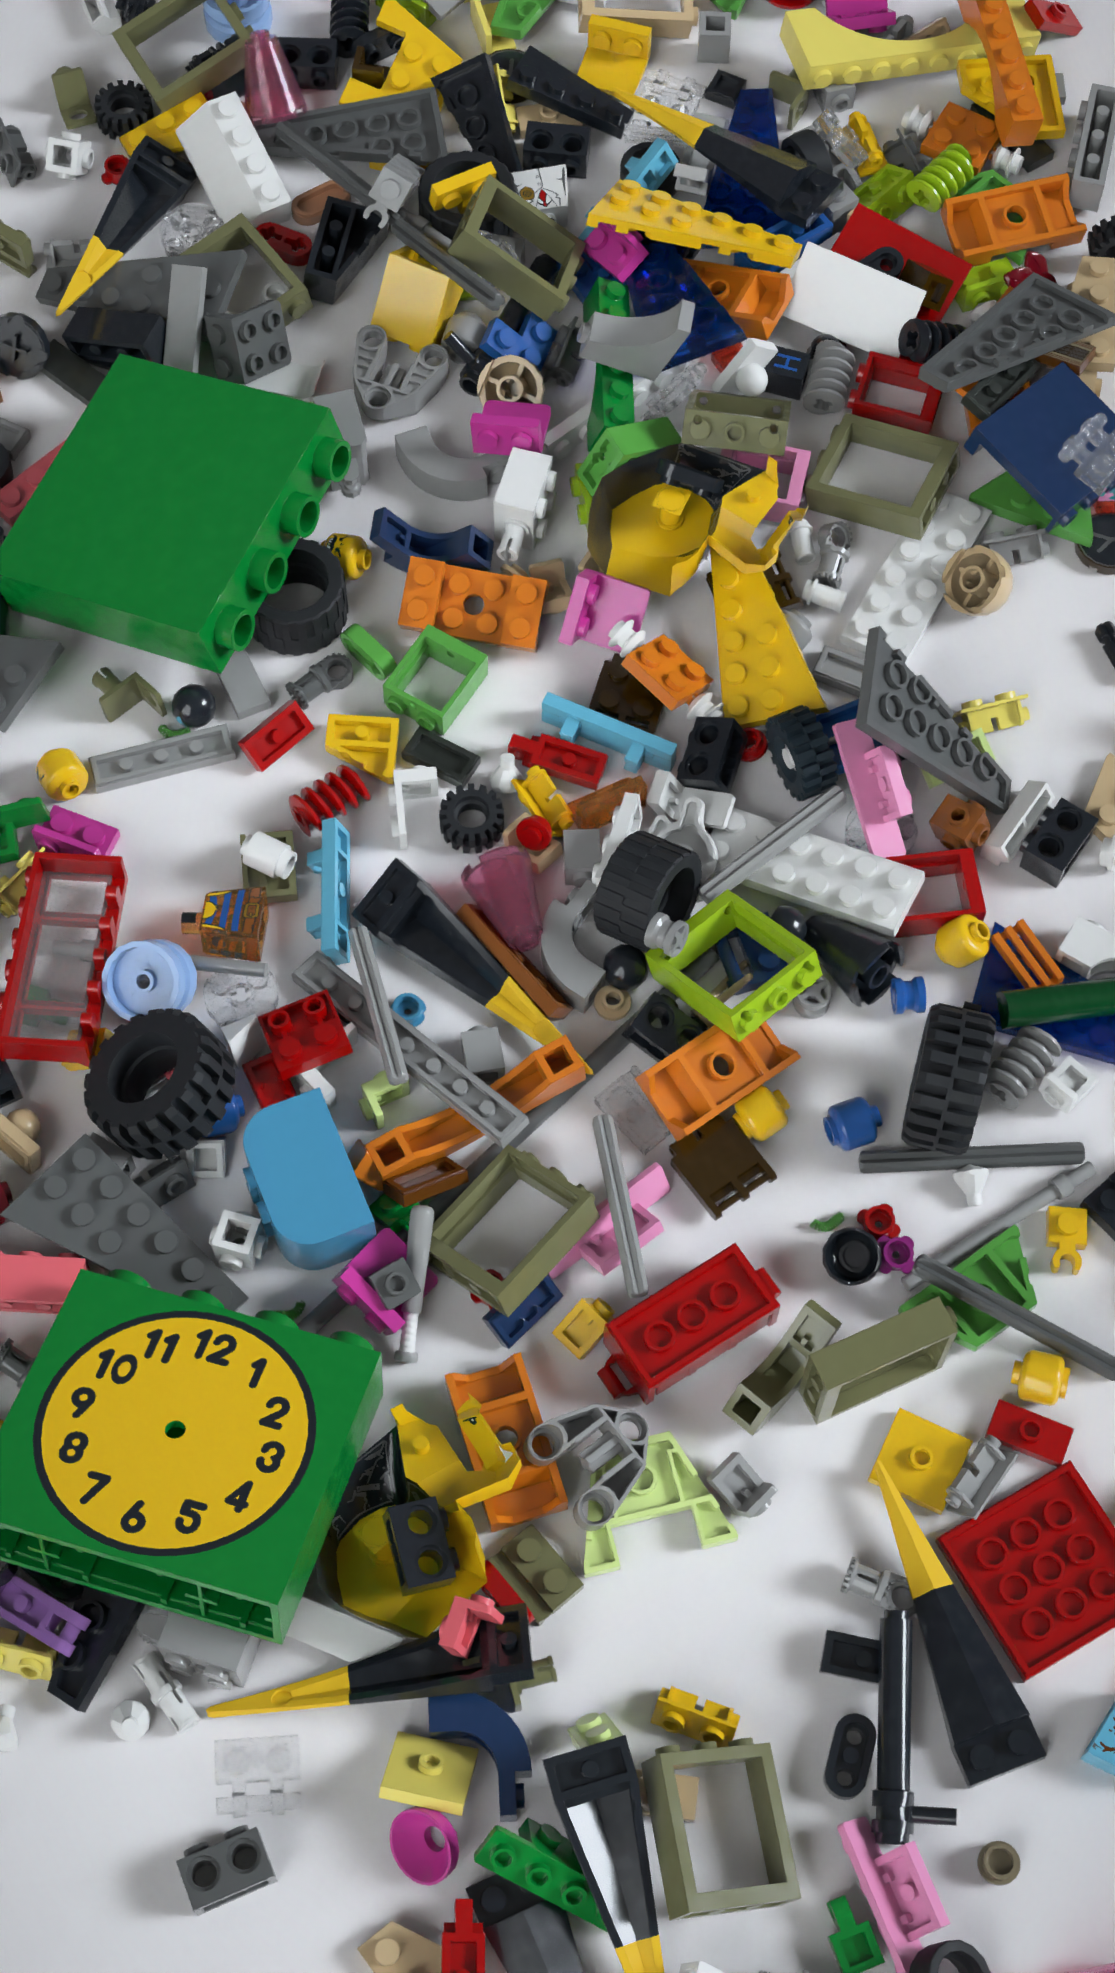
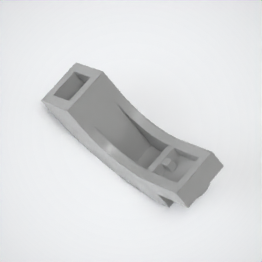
(695, 170)
(443, 474)
(562, 963)

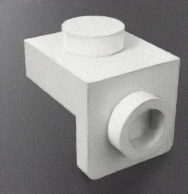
(1067, 1085)

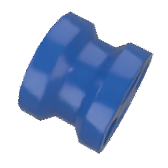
(908, 995)

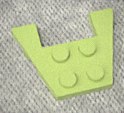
(663, 1488)

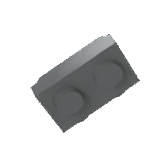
(248, 342)

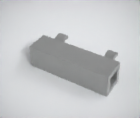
(393, 187)

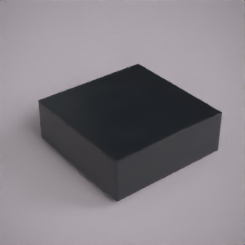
(725, 89)

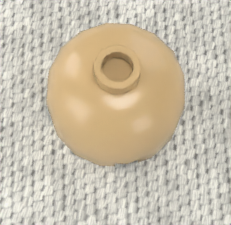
(511, 380)
(977, 581)

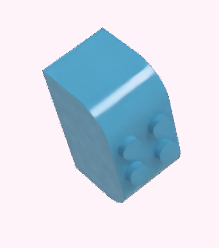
(305, 1183)

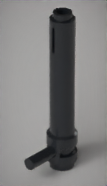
(512, 315)
(892, 1794)

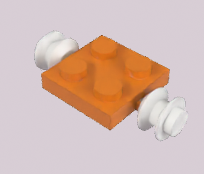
(966, 128)
(665, 671)

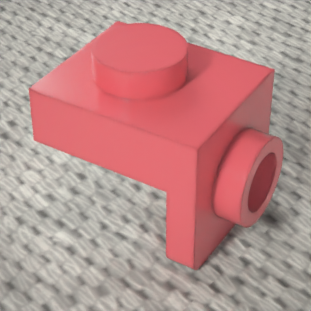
(461, 1624)

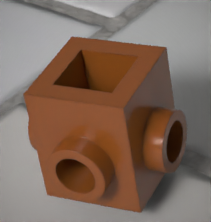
(960, 823)

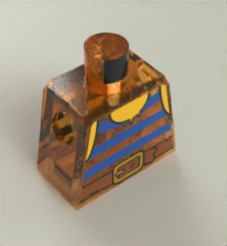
(231, 923)

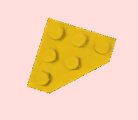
(977, 85)

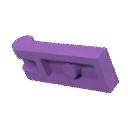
(40, 1615)

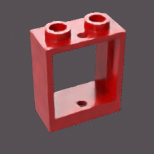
(897, 373)
(957, 862)

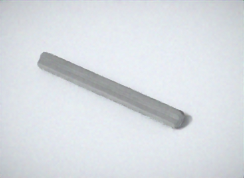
(773, 844)
(378, 1005)
(620, 1206)

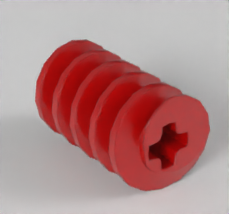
(327, 797)

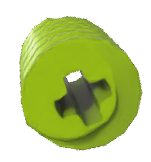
(941, 178)

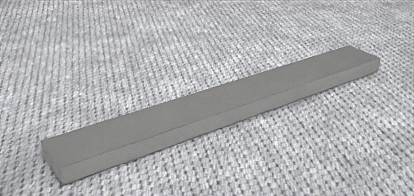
(422, 1057)

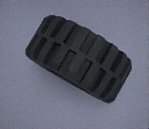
(948, 1079)
(182, 1107)

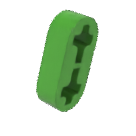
(368, 651)

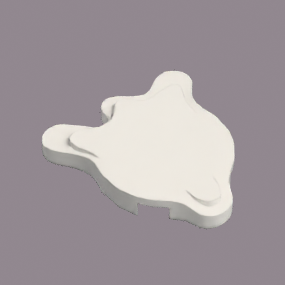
(691, 834)

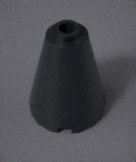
(854, 957)

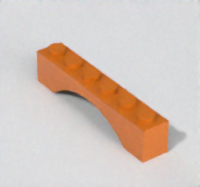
(1015, 100)
(526, 1086)

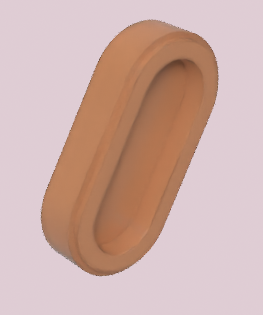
(309, 206)

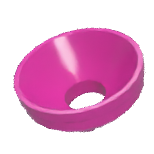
(415, 1849)

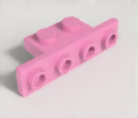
(875, 788)
(599, 1243)
(896, 1891)

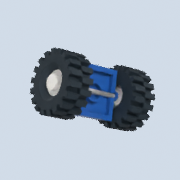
(807, 748)

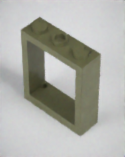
(197, 80)
(239, 234)
(503, 269)
(736, 422)
(871, 511)
(480, 1198)
(878, 1359)
(671, 1835)

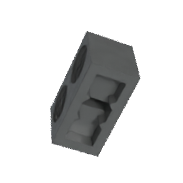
(230, 1881)

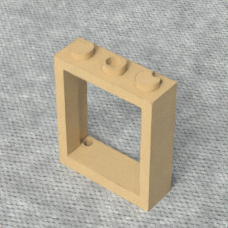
(663, 23)

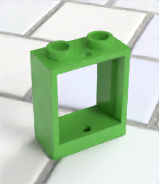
(625, 444)
(449, 652)

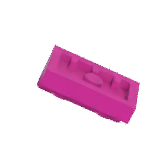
(615, 251)
(74, 834)

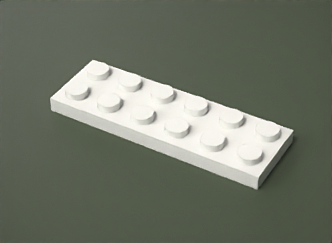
(910, 581)
(824, 875)

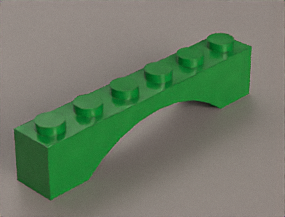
(613, 388)

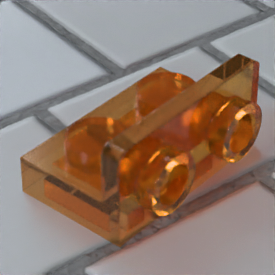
(598, 807)

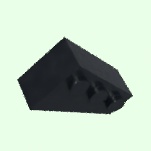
(341, 248)
(103, 334)

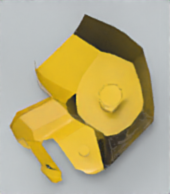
(660, 531)
(401, 1468)

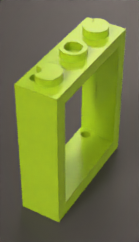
(708, 928)

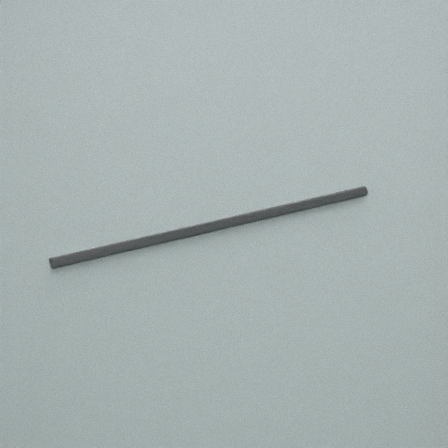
(596, 1060)

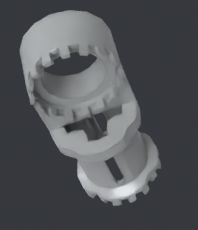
(833, 556)
(874, 1585)

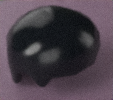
(851, 1256)

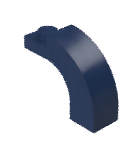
(460, 548)
(489, 1726)

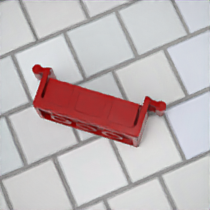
(688, 1324)

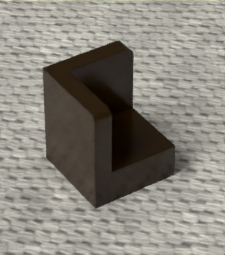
(367, 73)
(928, 279)

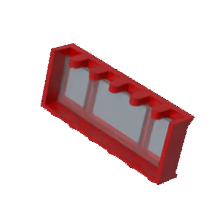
(59, 956)

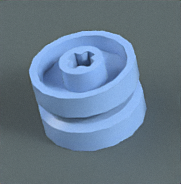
(256, 14)
(148, 977)

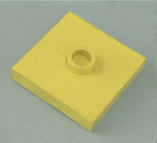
(429, 1773)

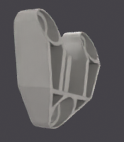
(417, 388)
(574, 1428)

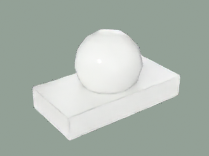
(746, 370)

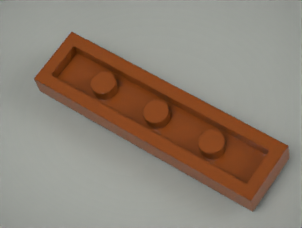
(516, 963)

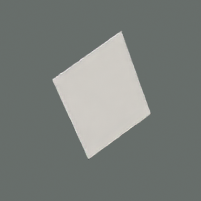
(851, 300)

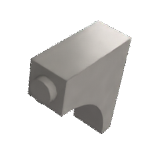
(636, 343)

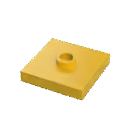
(921, 1459)

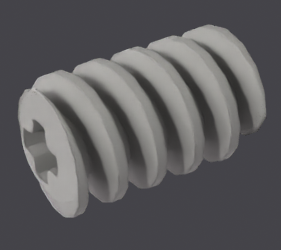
(829, 378)
(1020, 1065)

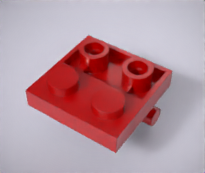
(305, 1034)

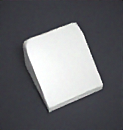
(244, 1039)
(208, 1158)

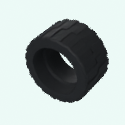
(451, 165)
(313, 626)
(645, 879)

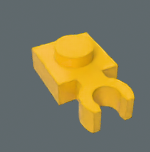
(1067, 1232)

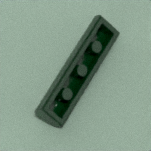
(1056, 1003)

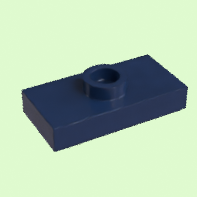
(537, 1304)

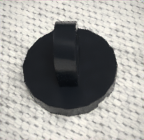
(22, 346)

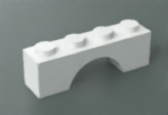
(1088, 949)

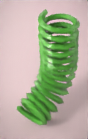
(172, 732)
(835, 1220)
(292, 1313)

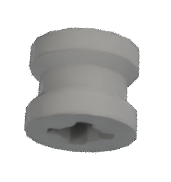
(666, 934)
(822, 992)

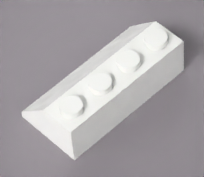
(234, 163)

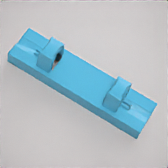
(647, 171)
(633, 742)
(334, 865)

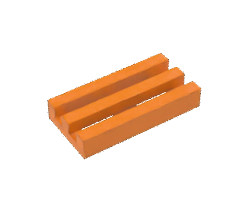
(1011, 933)

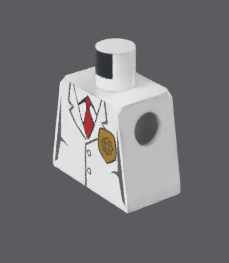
(545, 190)

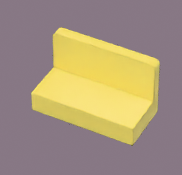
(481, 18)

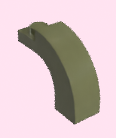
(781, 1372)

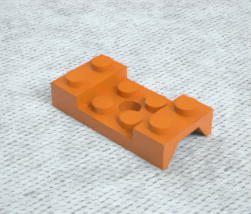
(980, 224)
(750, 295)
(438, 595)
(689, 1089)
(511, 1406)

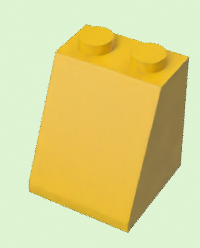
(414, 300)

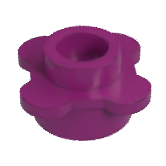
(904, 1247)

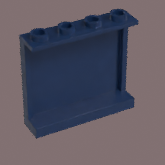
(1031, 433)

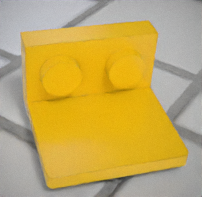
(615, 54)

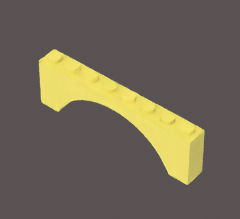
(833, 54)

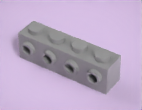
(1094, 148)

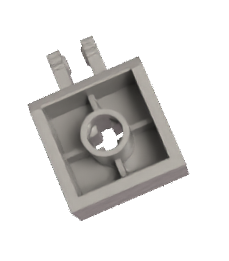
(347, 416)
(200, 1648)

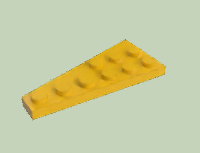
(688, 224)
(757, 650)

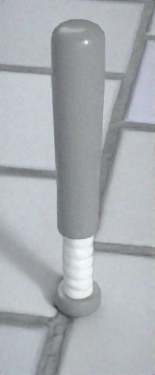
(417, 1259)

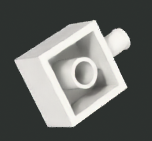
(523, 502)

